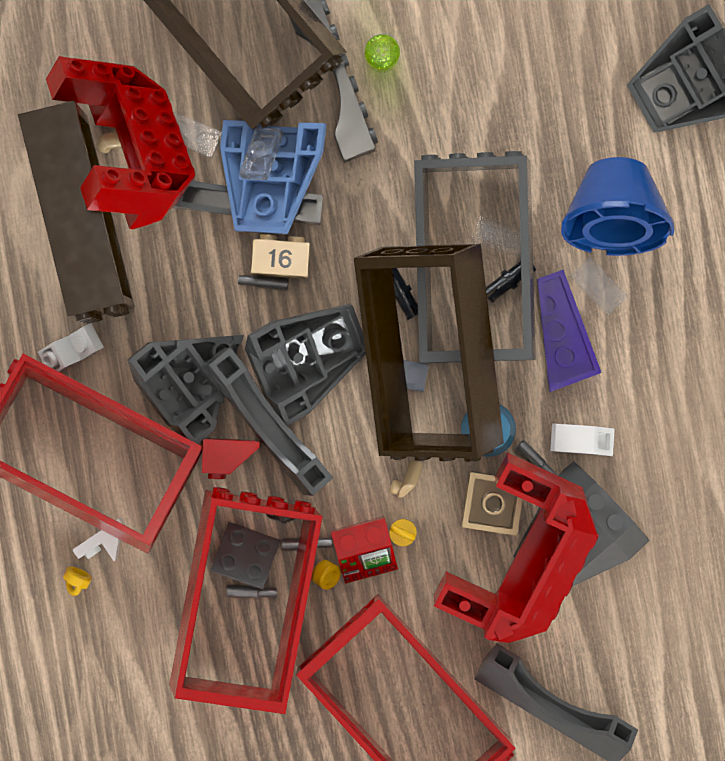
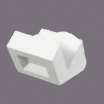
(71, 349)
(582, 439)

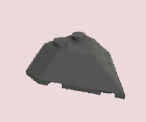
(178, 385)

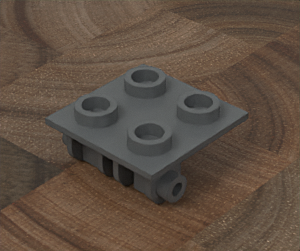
(245, 555)

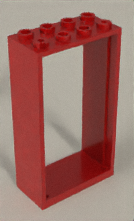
(121, 415)
(231, 694)
(500, 751)

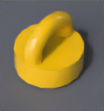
(402, 532)
(326, 574)
(76, 577)

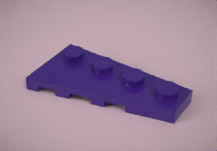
(565, 339)

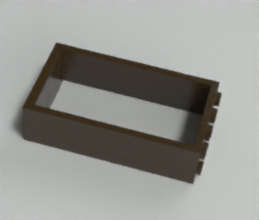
(228, 84)
(80, 239)
(386, 357)

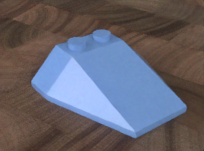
(274, 202)

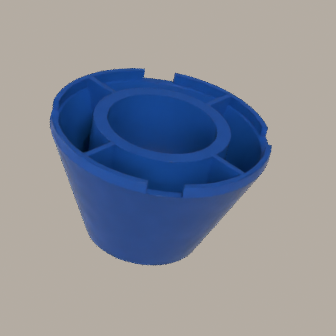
(617, 210)

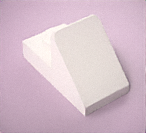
(91, 545)

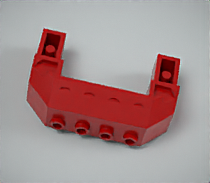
(147, 133)
(543, 565)

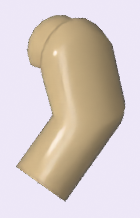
(108, 141)
(409, 482)

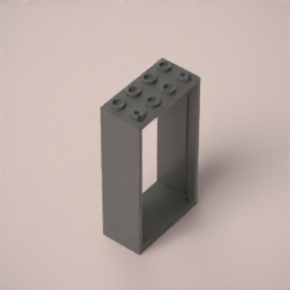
(461, 162)

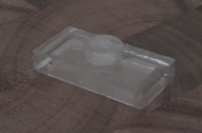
(261, 153)

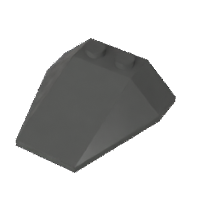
(685, 75)
(304, 358)
(618, 534)

